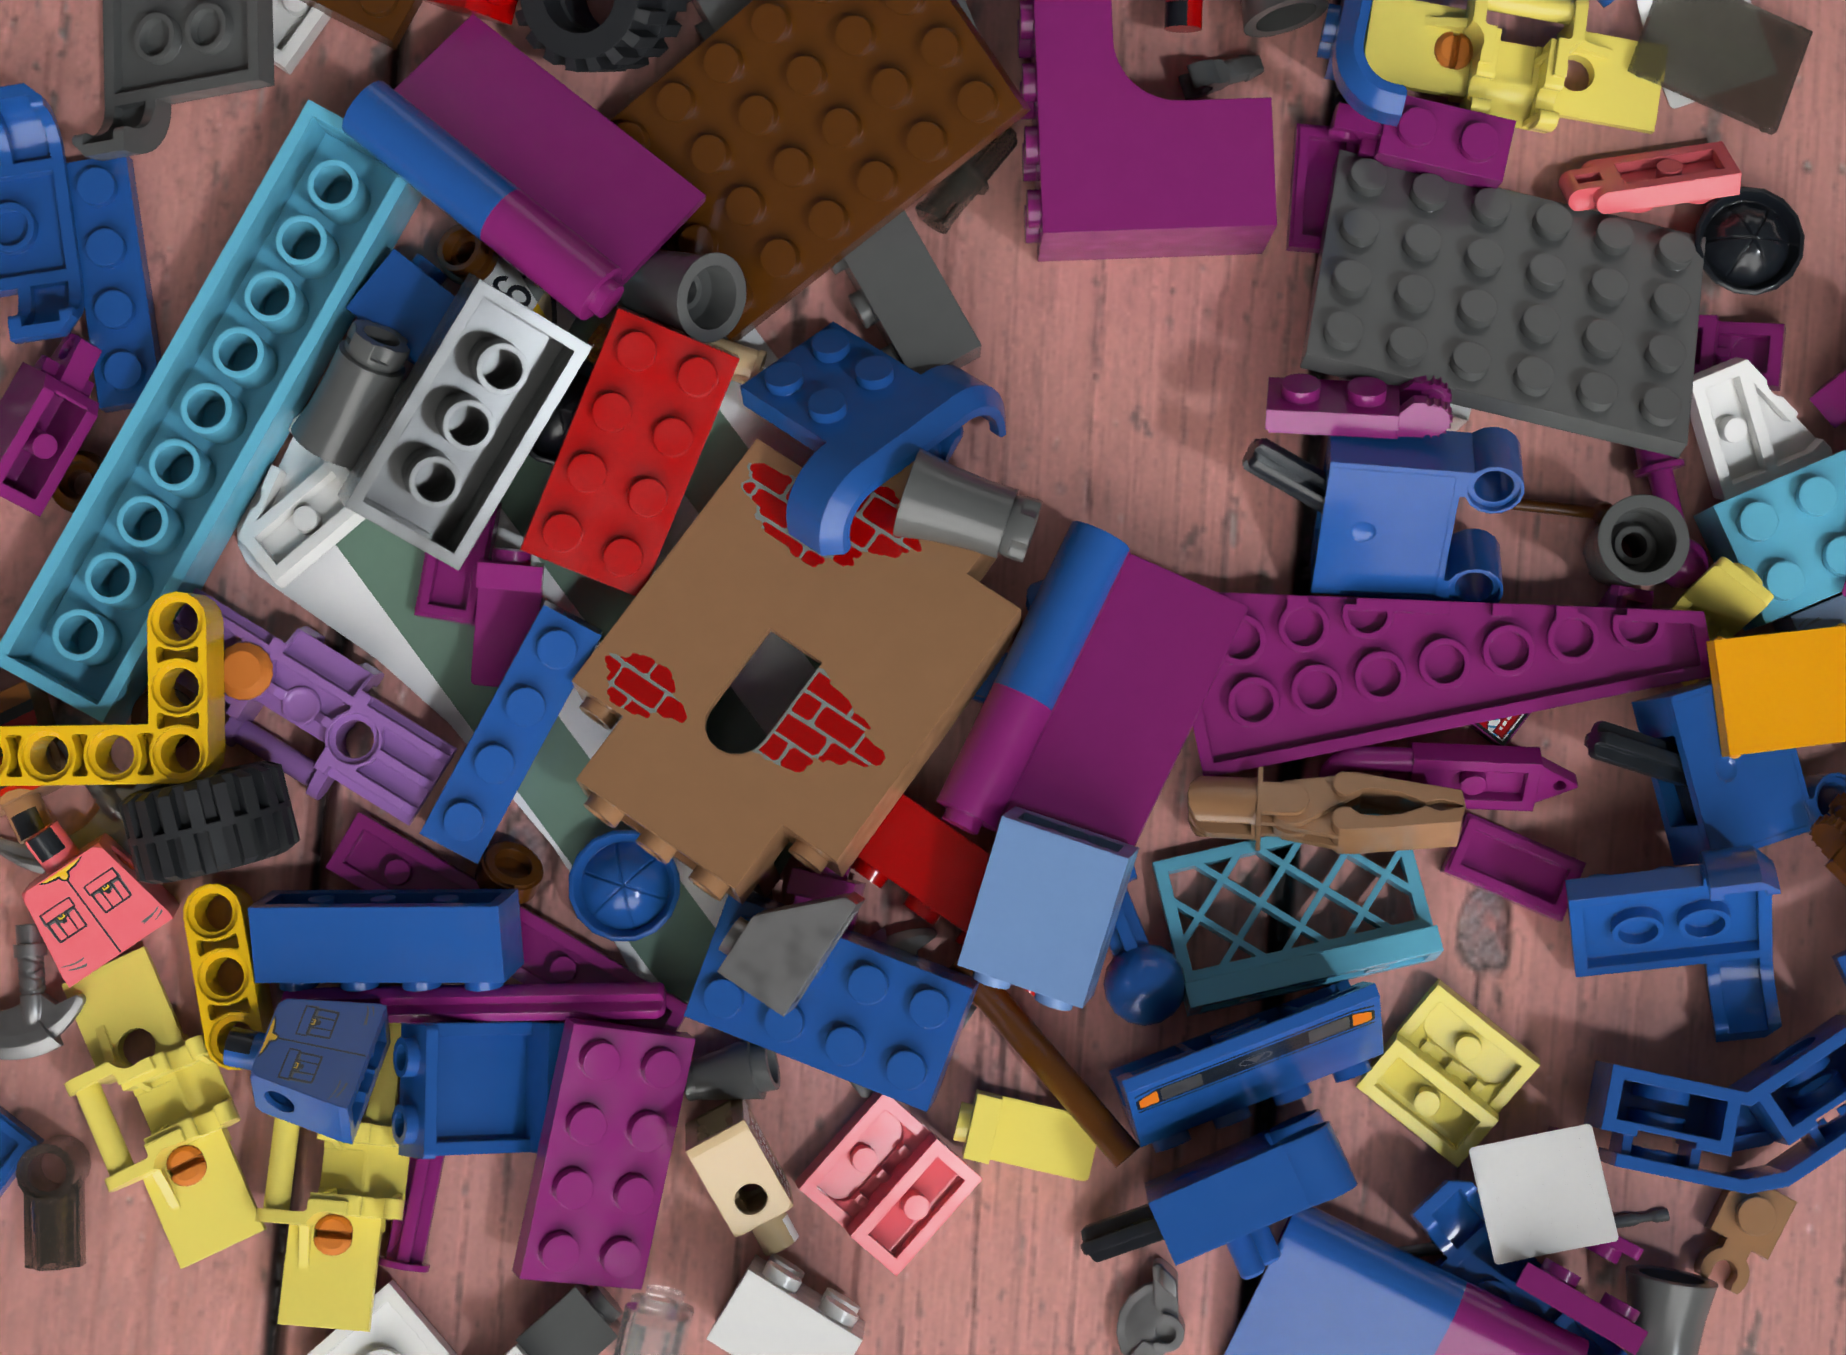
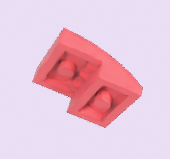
(888, 1181)

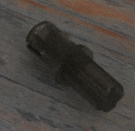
(959, 188)

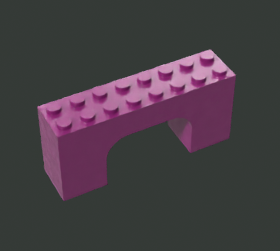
(1129, 168)

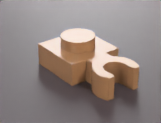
(1745, 1226)

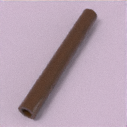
(1054, 1071)

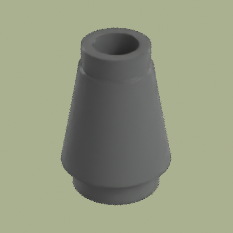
(733, 1073)

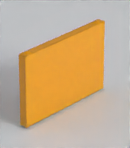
(1779, 690)

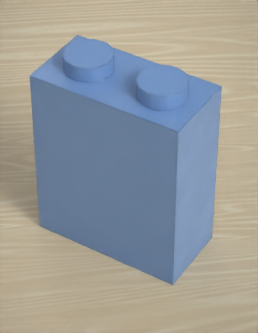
(1047, 908)

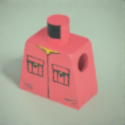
(90, 901)

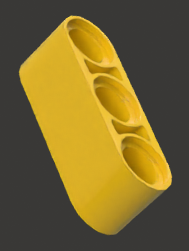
(207, 952)

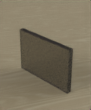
(1723, 57)

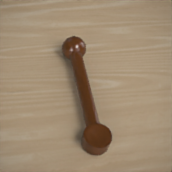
(1593, 512)

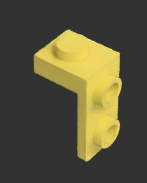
(1728, 596)
(1024, 1136)

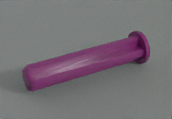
(410, 1237)

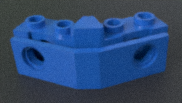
(1763, 1107)

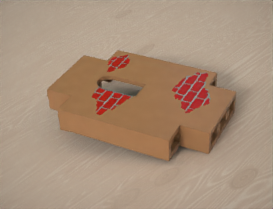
(900, 654)

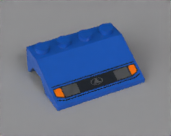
(1249, 1062)

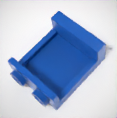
(473, 1086)

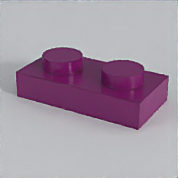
(1607, 1318)

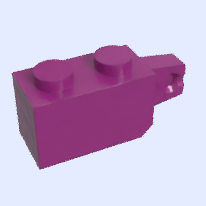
(1432, 139)
(46, 422)

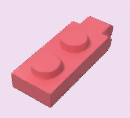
(1652, 179)

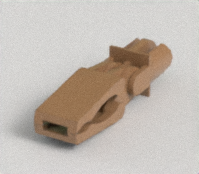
(1328, 812)

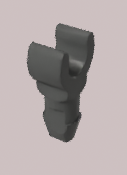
(1215, 75)

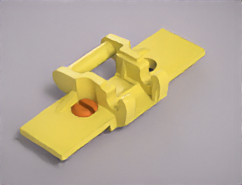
(1463, 58)
(184, 1100)
(338, 1237)

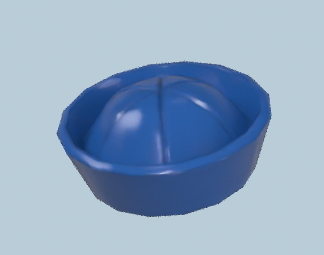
(622, 888)

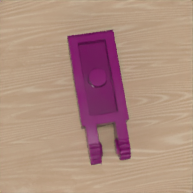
(1358, 407)

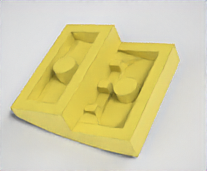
(1448, 1073)

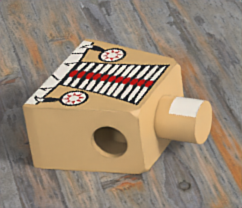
(733, 1152)

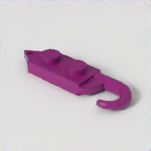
(1487, 774)

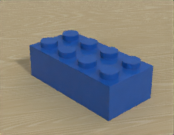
(864, 1018)

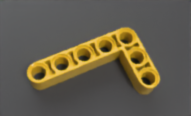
(168, 718)

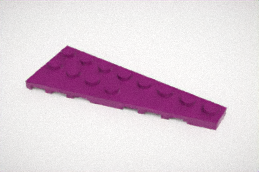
(1377, 670)

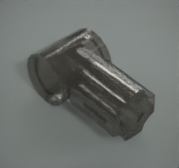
(54, 1210)

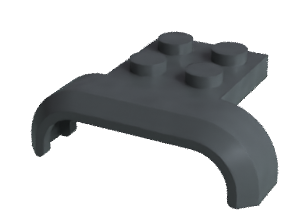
(174, 55)

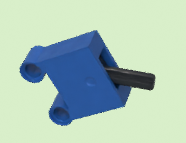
(1393, 510)
(1710, 797)
(1232, 1197)

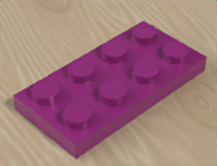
(603, 1154)

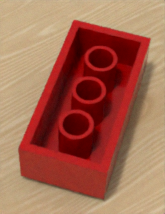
(629, 451)

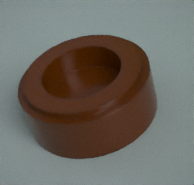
(510, 867)

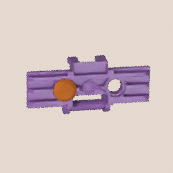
(326, 699)

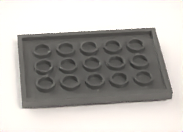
(1509, 302)

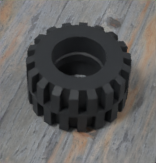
(583, 45)
(209, 823)

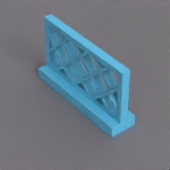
(1302, 966)

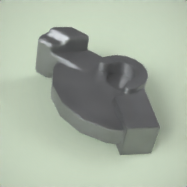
(1151, 1316)

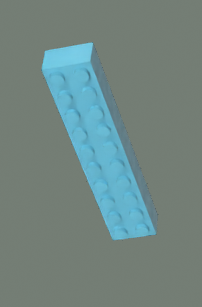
(210, 417)

